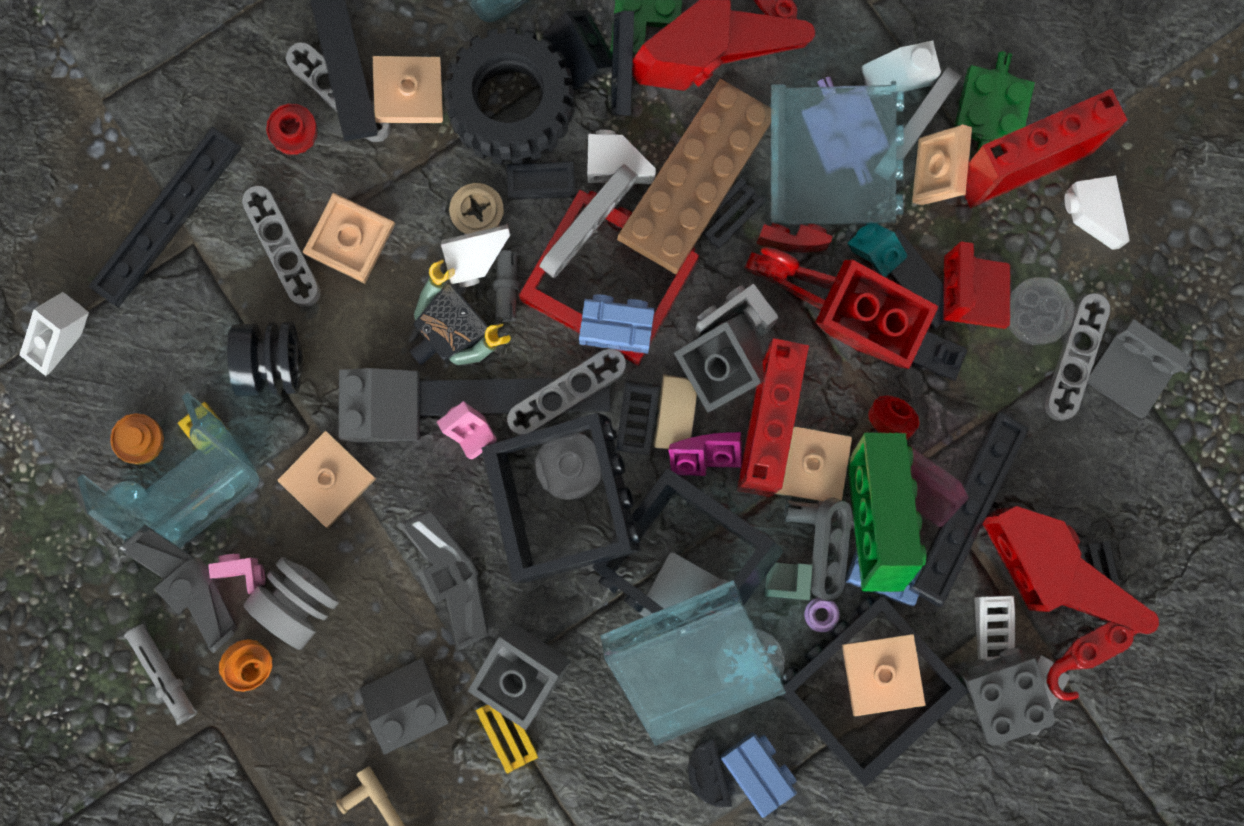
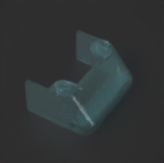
(185, 497)

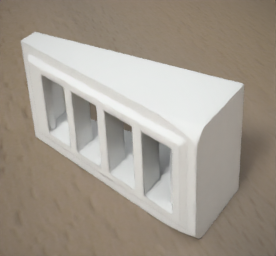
(1008, 618)

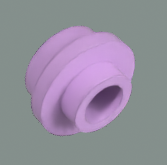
(831, 620)

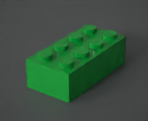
(885, 512)

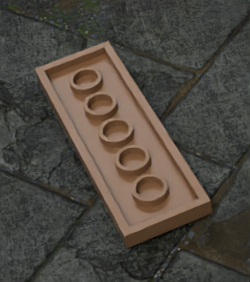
(696, 176)

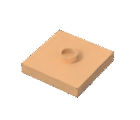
(407, 89)
(942, 165)
(349, 238)
(816, 465)
(326, 479)
(883, 675)

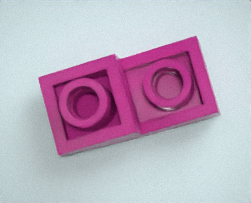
(711, 450)

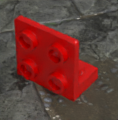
(976, 288)

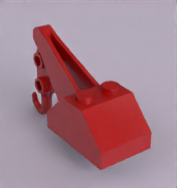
(714, 35)
(860, 308)
(1050, 573)

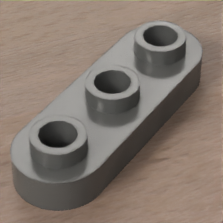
(831, 548)

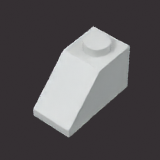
(909, 66)
(609, 152)
(1098, 210)
(473, 253)
(53, 332)

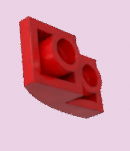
(808, 238)

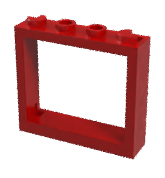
(1043, 147)
(572, 318)
(773, 419)

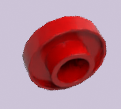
(292, 129)
(893, 415)

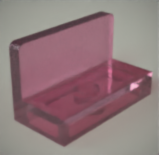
(937, 491)

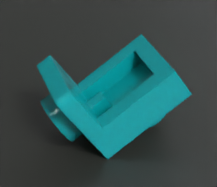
(879, 247)

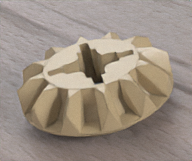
(483, 196)

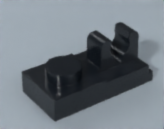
(940, 356)

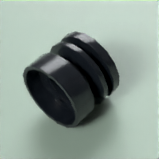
(256, 359)

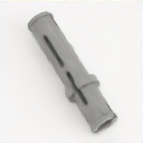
(161, 675)

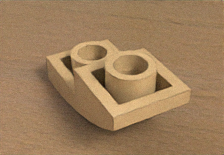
(676, 411)

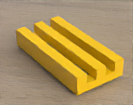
(520, 760)

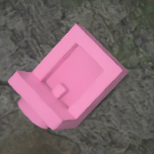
(468, 429)
(232, 566)

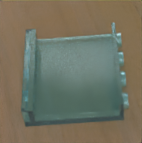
(836, 154)
(692, 663)

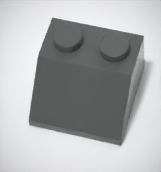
(723, 362)
(379, 405)
(519, 675)
(404, 706)

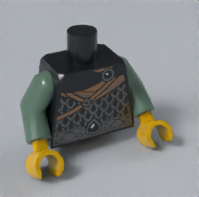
(450, 324)

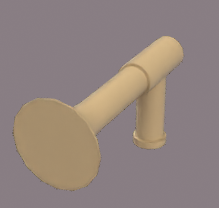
(374, 789)

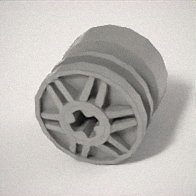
(291, 603)

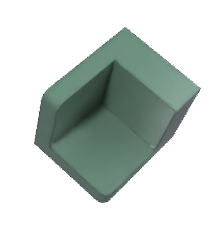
(789, 581)

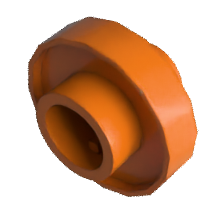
(137, 439)
(245, 665)

